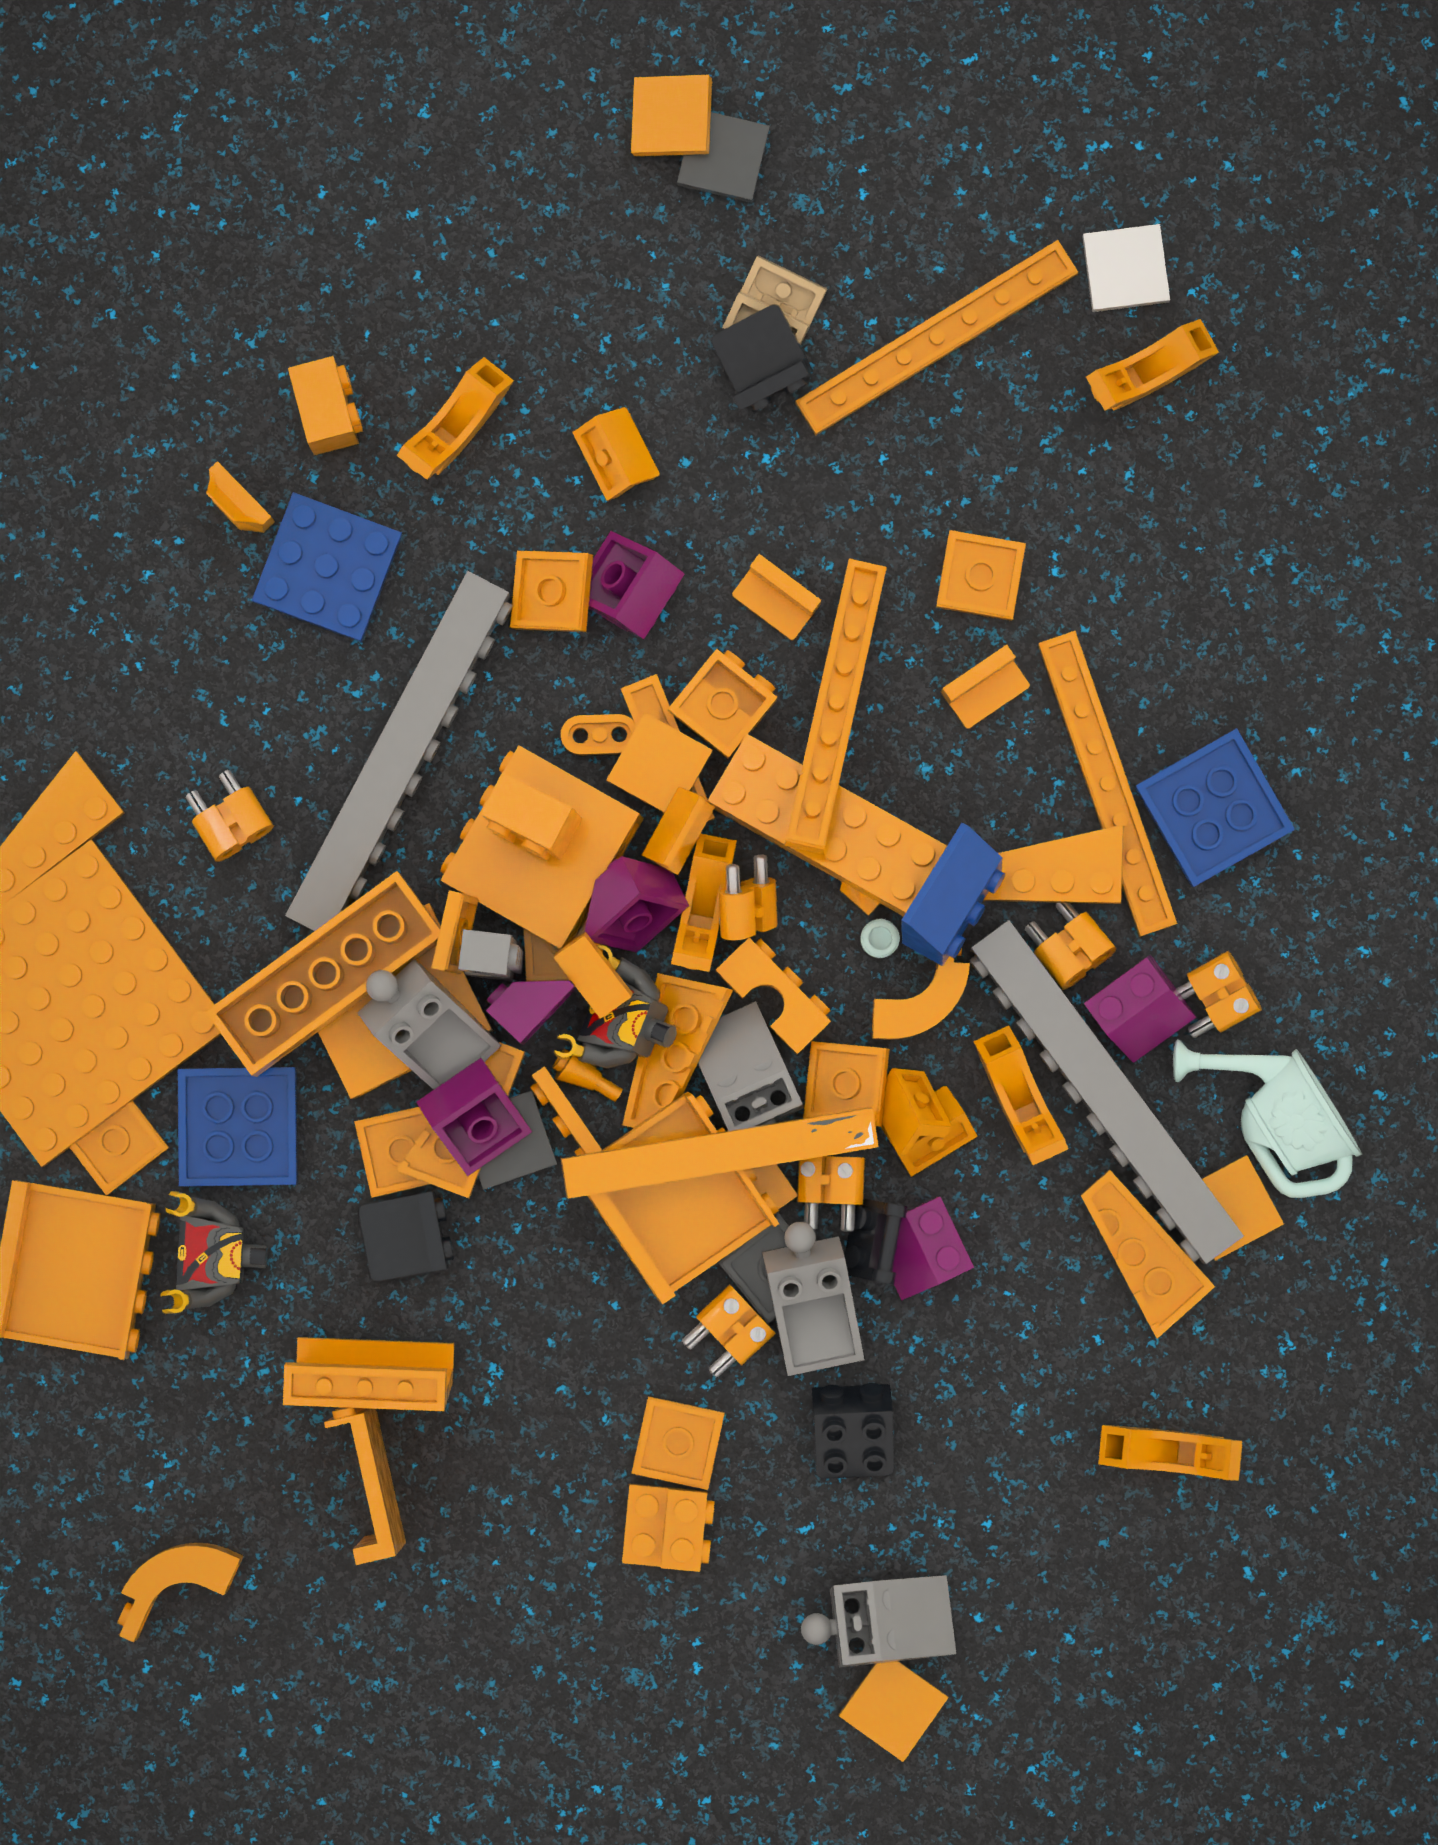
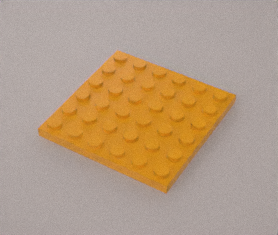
(87, 1004)

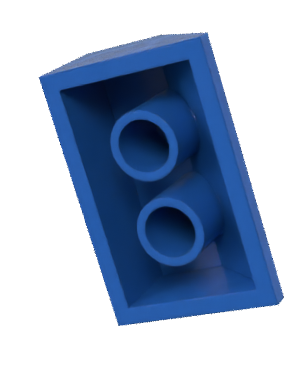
(952, 896)

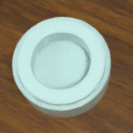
(879, 938)

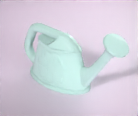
(1287, 1116)

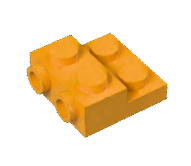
(723, 702)
(667, 1527)

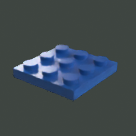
(327, 567)
(1214, 808)
(237, 1127)

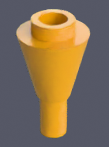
(585, 1076)

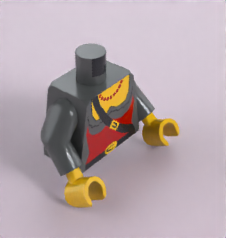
(629, 1028)
(210, 1254)

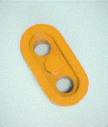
(599, 734)

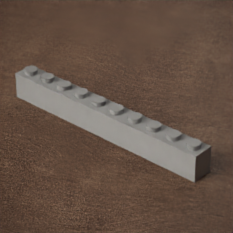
(401, 752)
(1106, 1093)

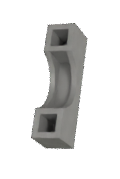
(490, 955)

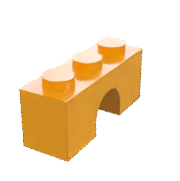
(753, 967)

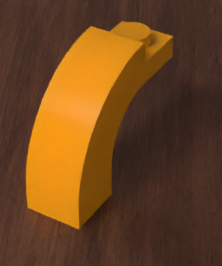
(1153, 366)
(457, 420)
(700, 920)
(917, 1014)
(1019, 1095)
(1170, 1451)
(190, 1563)

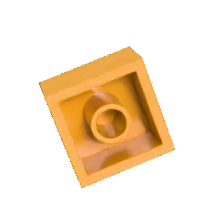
(323, 405)
(531, 816)

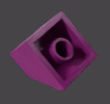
(631, 584)
(633, 904)
(527, 1005)
(1140, 1009)
(474, 1117)
(928, 1249)

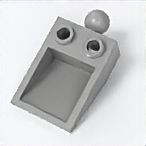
(424, 1024)
(746, 1070)
(812, 1302)
(893, 1621)

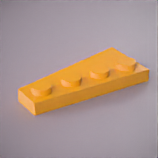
(57, 824)
(1065, 870)
(665, 1073)
(430, 1158)
(1149, 1259)

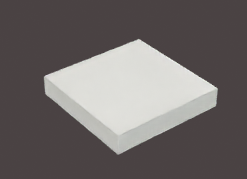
(1126, 268)

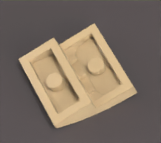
(771, 285)

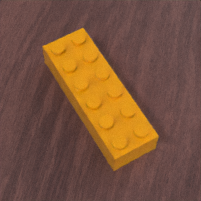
(863, 841)
(324, 974)

